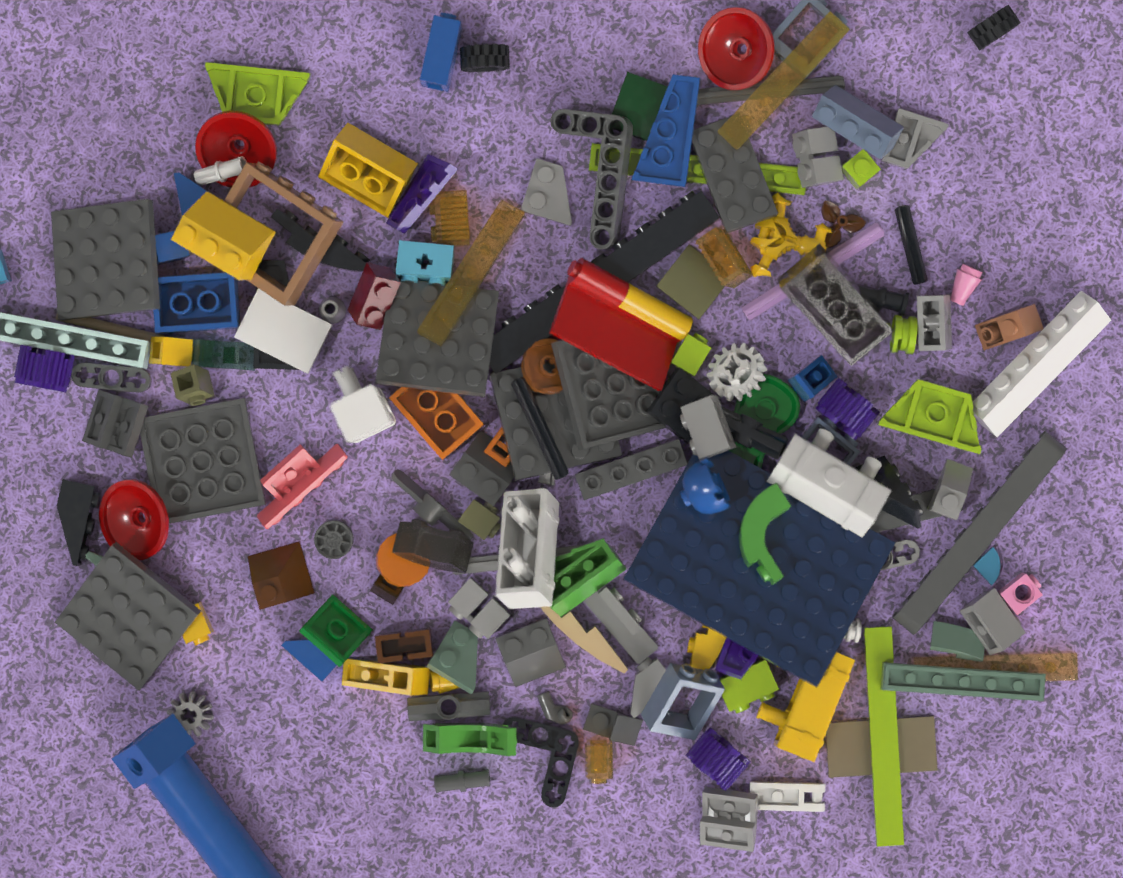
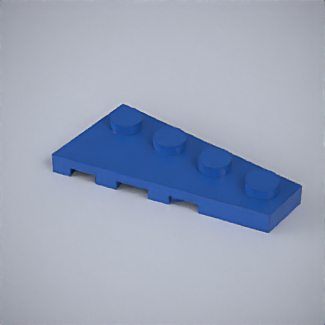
(670, 140)

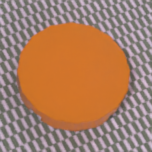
(397, 569)

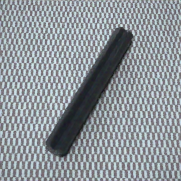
(540, 428)

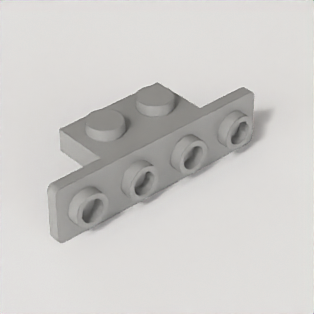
(621, 623)

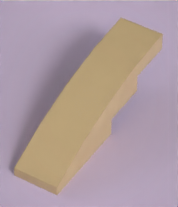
(590, 640)

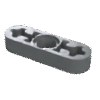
(90, 383)

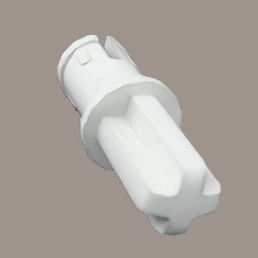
(219, 171)

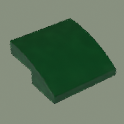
(640, 103)

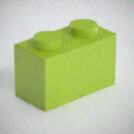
(755, 684)

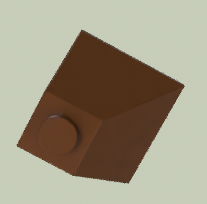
(280, 575)

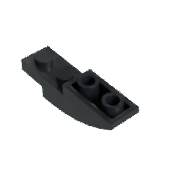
(337, 254)

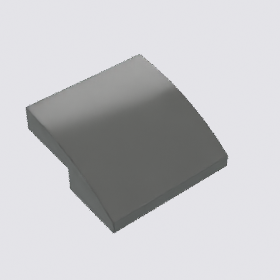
(115, 423)

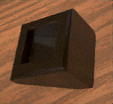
(386, 590)

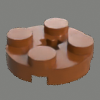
(533, 371)

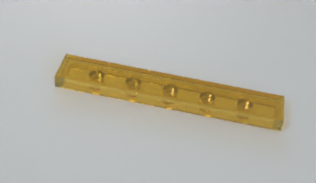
(783, 81)
(471, 273)
(1055, 665)

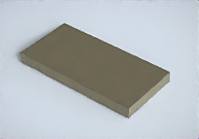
(850, 746)

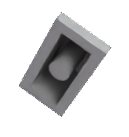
(951, 490)
(645, 682)

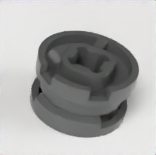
(333, 539)

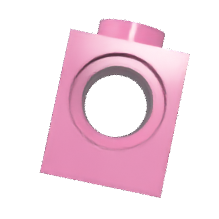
(1008, 592)

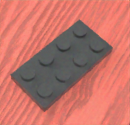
(732, 179)

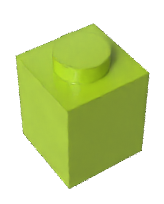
(860, 169)
(691, 354)

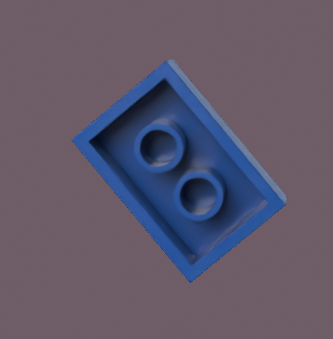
(197, 303)

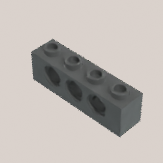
(631, 469)

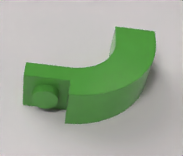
(760, 513)
(469, 737)

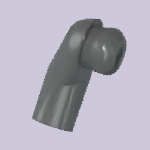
(553, 711)

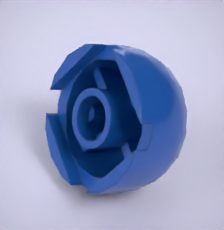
(704, 489)

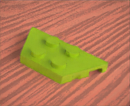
(257, 91)
(935, 415)

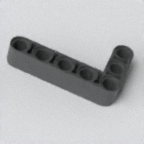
(605, 167)

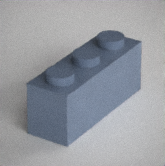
(857, 121)

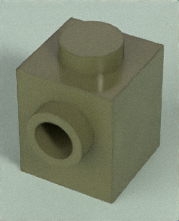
(192, 385)
(481, 519)

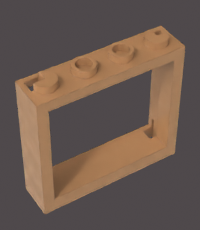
(331, 224)

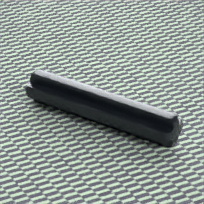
(911, 244)

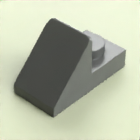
(612, 724)

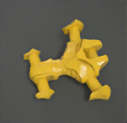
(778, 237)

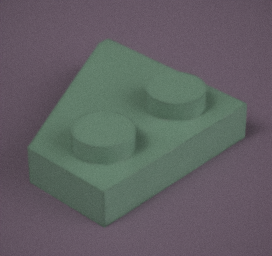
(457, 657)

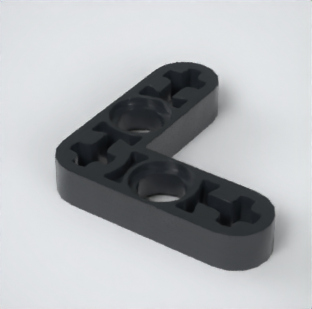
(551, 744)

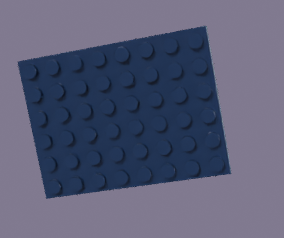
(699, 570)

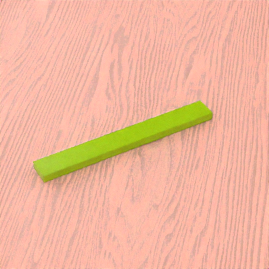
(778, 177)
(883, 739)

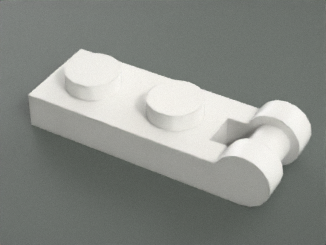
(788, 796)

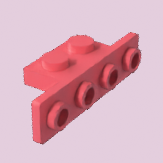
(295, 479)

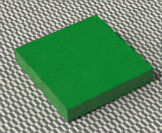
(335, 630)

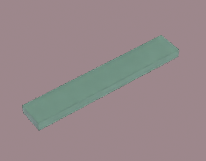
(963, 681)

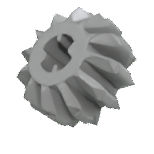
(192, 705)

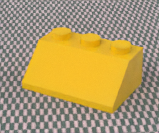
(367, 169)
(224, 236)

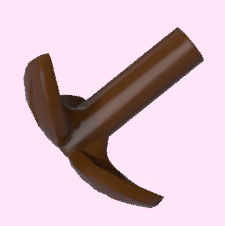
(850, 223)

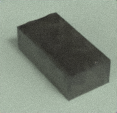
(835, 304)

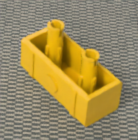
(809, 711)

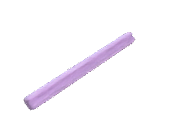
(839, 254)

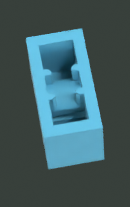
(412, 255)

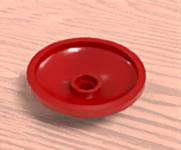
(721, 48)
(218, 142)
(123, 518)

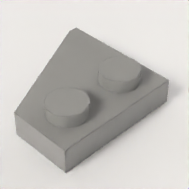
(915, 138)
(547, 193)

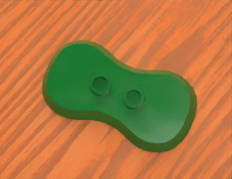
(774, 406)

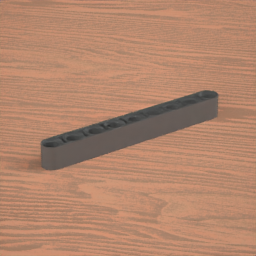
(979, 535)

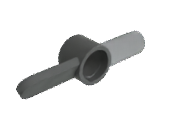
(427, 506)

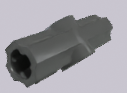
(430, 706)

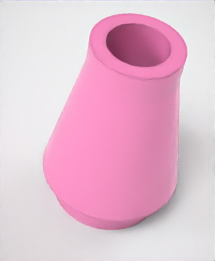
(965, 283)

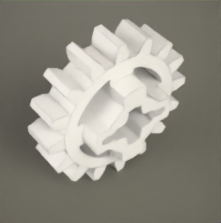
(737, 372)

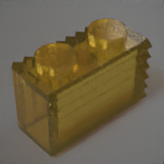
(450, 218)
(724, 258)
(598, 761)

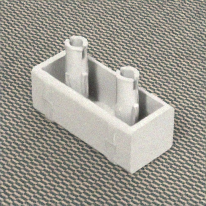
(360, 410)
(829, 484)
(527, 548)

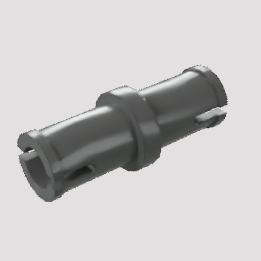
(462, 780)

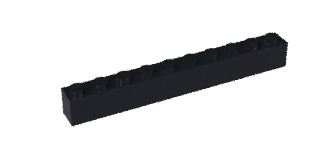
(626, 262)

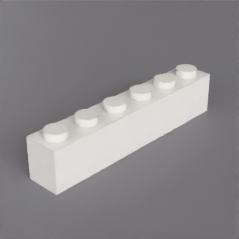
(1039, 363)

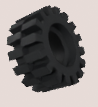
(993, 27)
(484, 58)

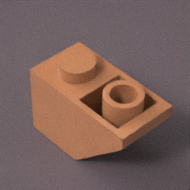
(1009, 327)

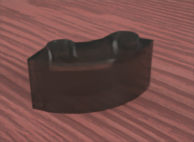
(432, 546)

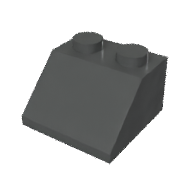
(481, 472)
(530, 652)

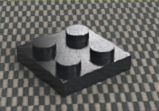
(677, 392)

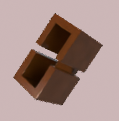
(392, 645)

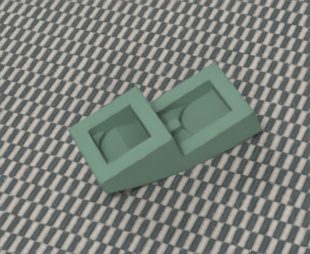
(956, 640)

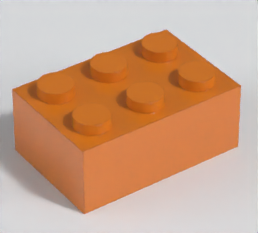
(438, 417)

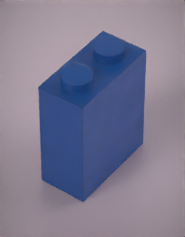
(441, 52)

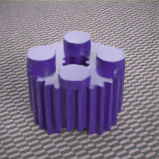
(43, 368)
(847, 409)
(717, 758)

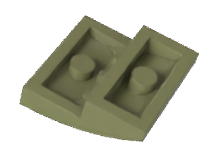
(691, 282)

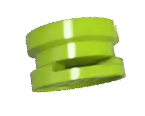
(904, 334)

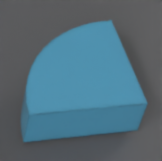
(989, 565)

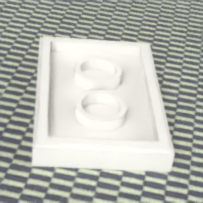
(283, 331)

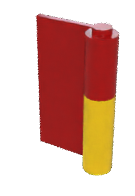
(619, 323)

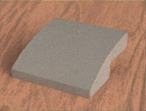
(729, 819)

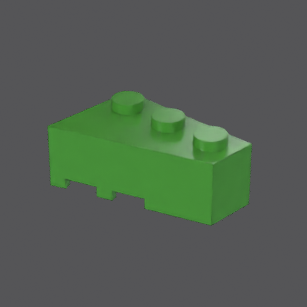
(583, 573)

